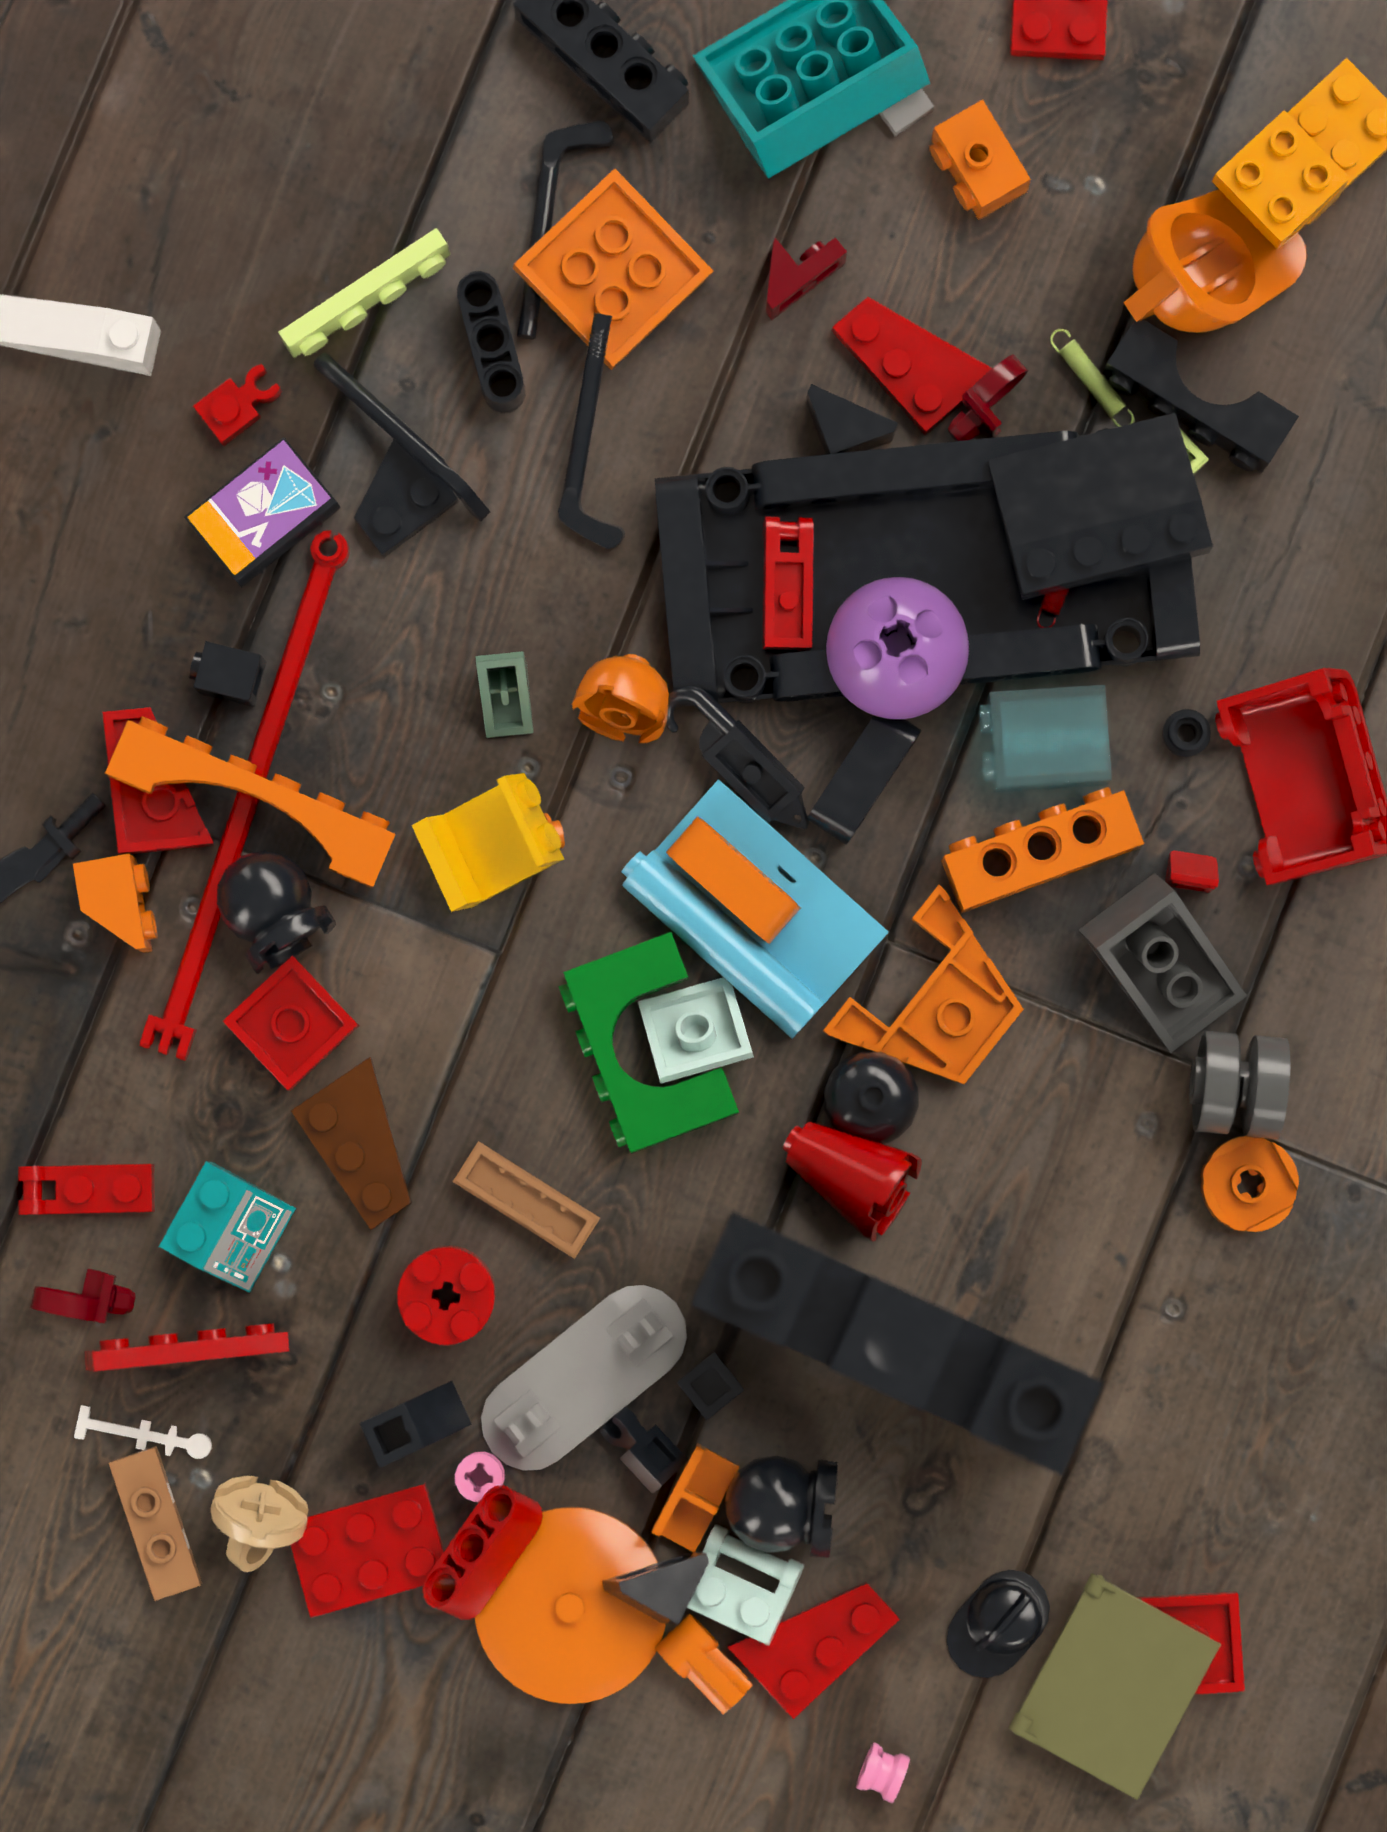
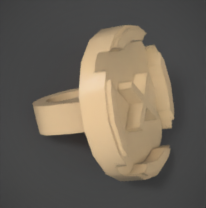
(257, 1518)

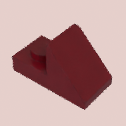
(792, 281)

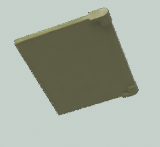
(1114, 1686)

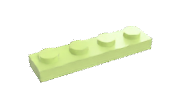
(381, 284)

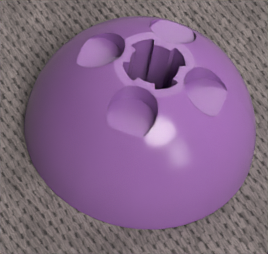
(888, 672)

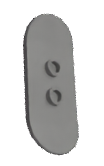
(583, 1377)

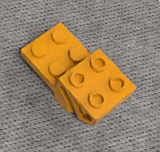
(1308, 155)

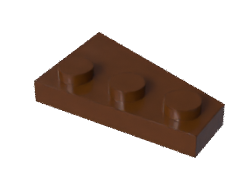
(356, 1142)

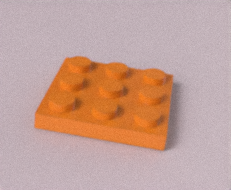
(615, 261)

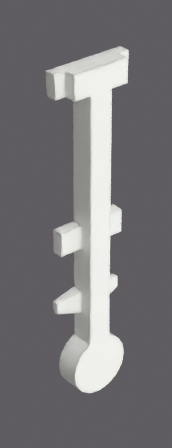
(197, 1445)

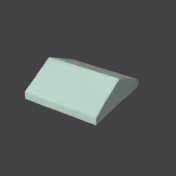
(695, 1029)

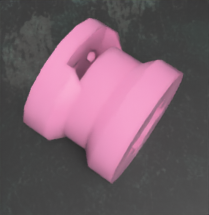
(485, 1472)
(883, 1772)

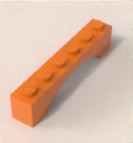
(151, 759)

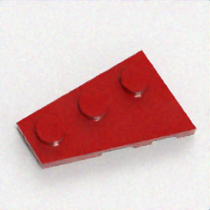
(145, 820)
(816, 1646)

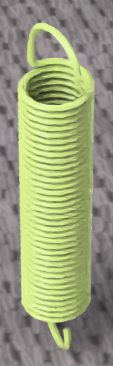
(1091, 378)

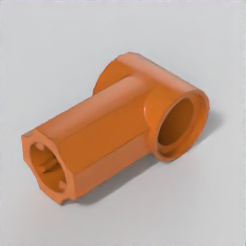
(696, 1655)

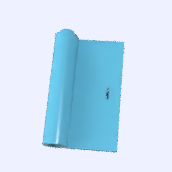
(810, 954)

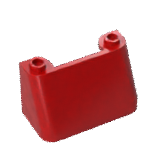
(1309, 773)

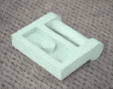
(737, 1601)

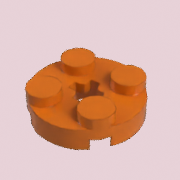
(1276, 1191)

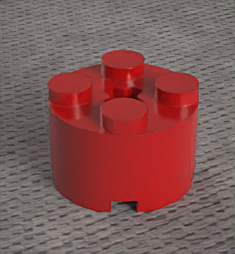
(423, 1310)

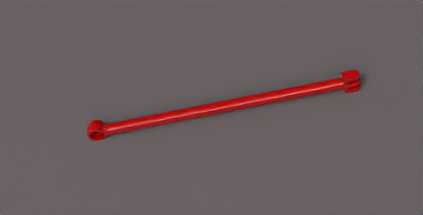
(244, 805)

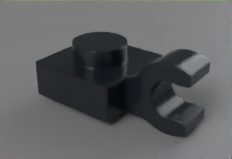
(648, 1454)

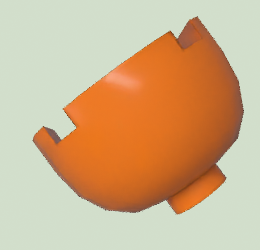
(623, 697)

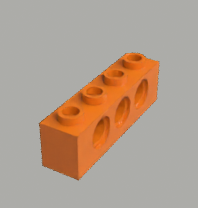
(1115, 837)

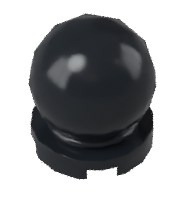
(269, 904)
(781, 1504)

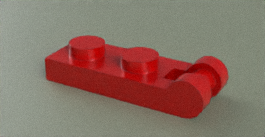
(788, 585)
(88, 1189)

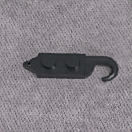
(743, 760)

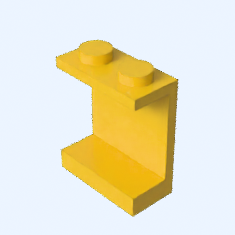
(489, 842)

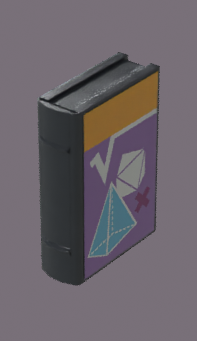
(262, 512)

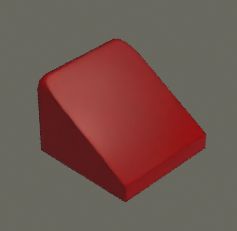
(1192, 872)

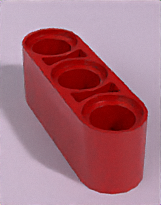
(482, 1552)

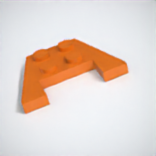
(954, 1013)

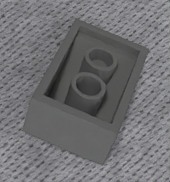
(1163, 962)

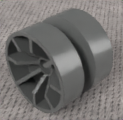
(1225, 1083)

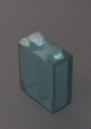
(1046, 738)

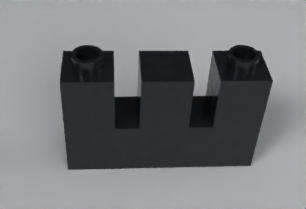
(897, 1343)

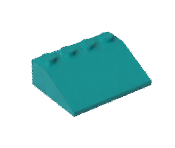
(810, 74)

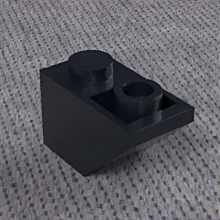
(415, 1424)

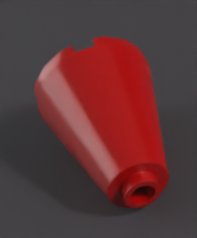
(853, 1174)

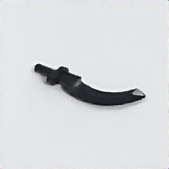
(36, 863)

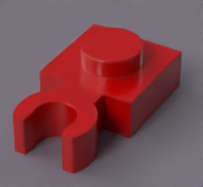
(231, 409)

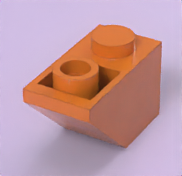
(112, 895)

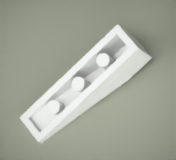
(80, 333)

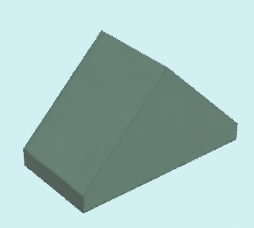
(505, 694)

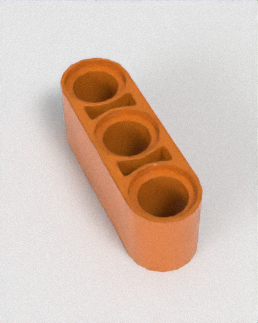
(733, 880)

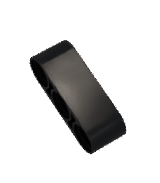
(486, 320)
(863, 776)

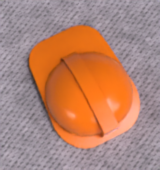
(1208, 265)

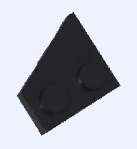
(401, 500)

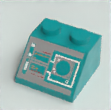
(227, 1227)

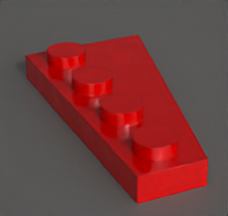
(167, 1349)

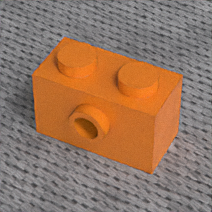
(979, 160)

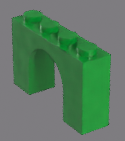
(600, 996)

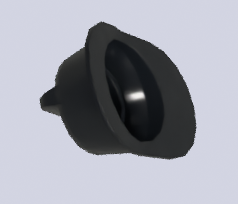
(998, 1624)

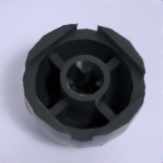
(871, 1097)

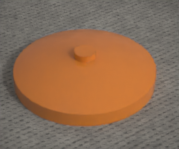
(556, 1625)

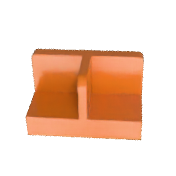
(695, 1498)

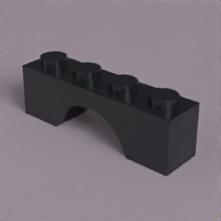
(1148, 367)

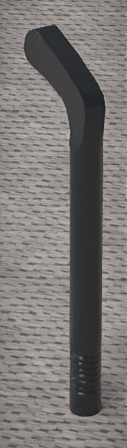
(555, 144)
(400, 433)
(570, 506)

